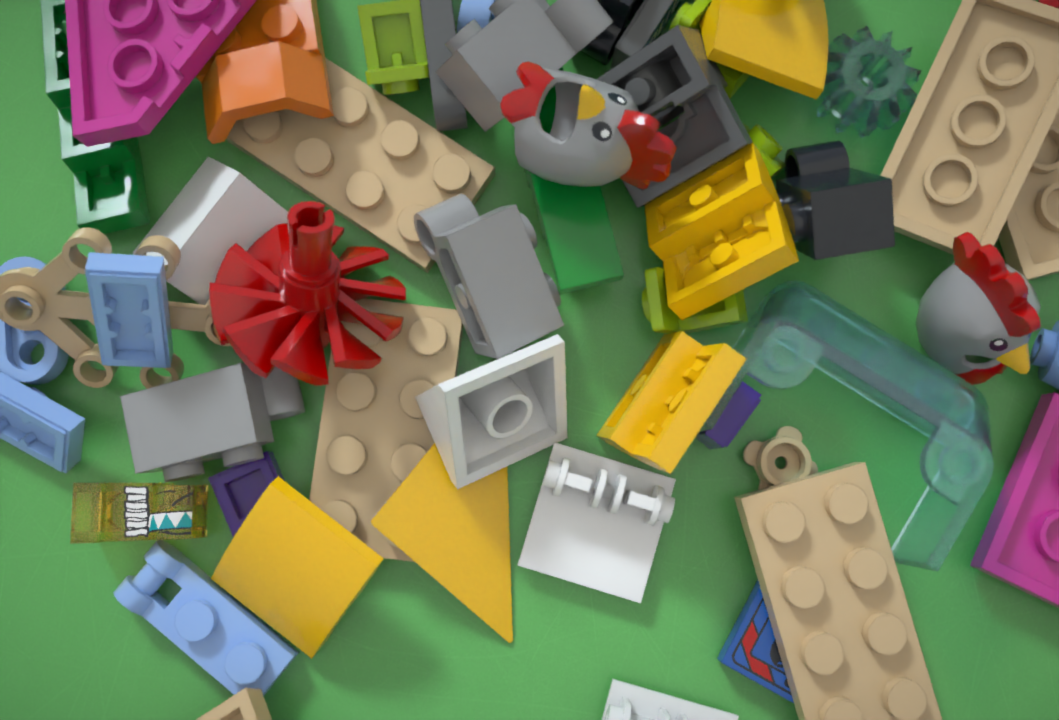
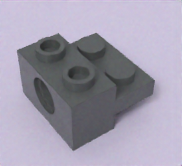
(677, 80)

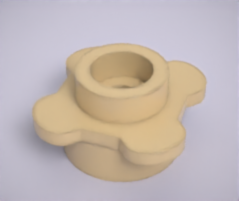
(785, 444)

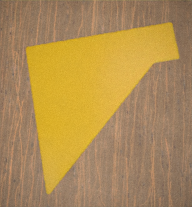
(456, 536)

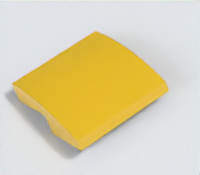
(770, 40)
(719, 232)
(670, 399)
(295, 567)

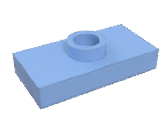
(130, 309)
(40, 425)

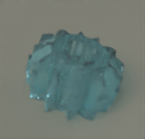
(880, 67)

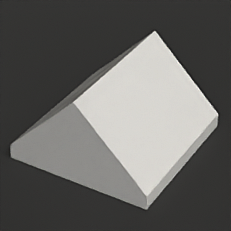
(208, 219)
(499, 411)

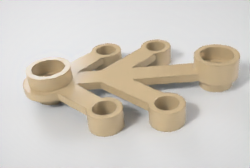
(54, 306)

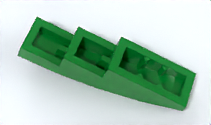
(107, 175)
(574, 225)

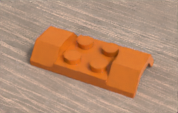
(267, 66)

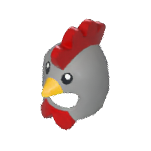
(593, 132)
(980, 311)

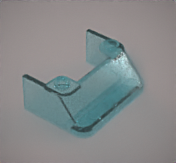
(807, 329)

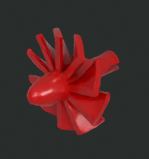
(290, 295)

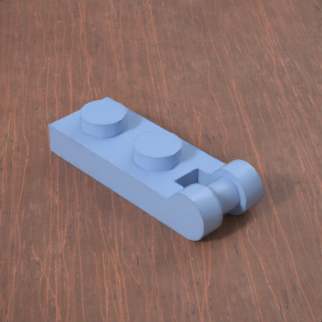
(206, 621)

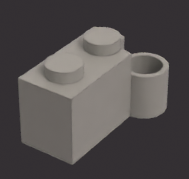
(522, 31)
(491, 273)
(207, 419)

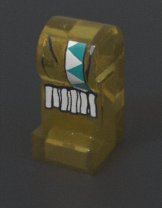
(138, 512)

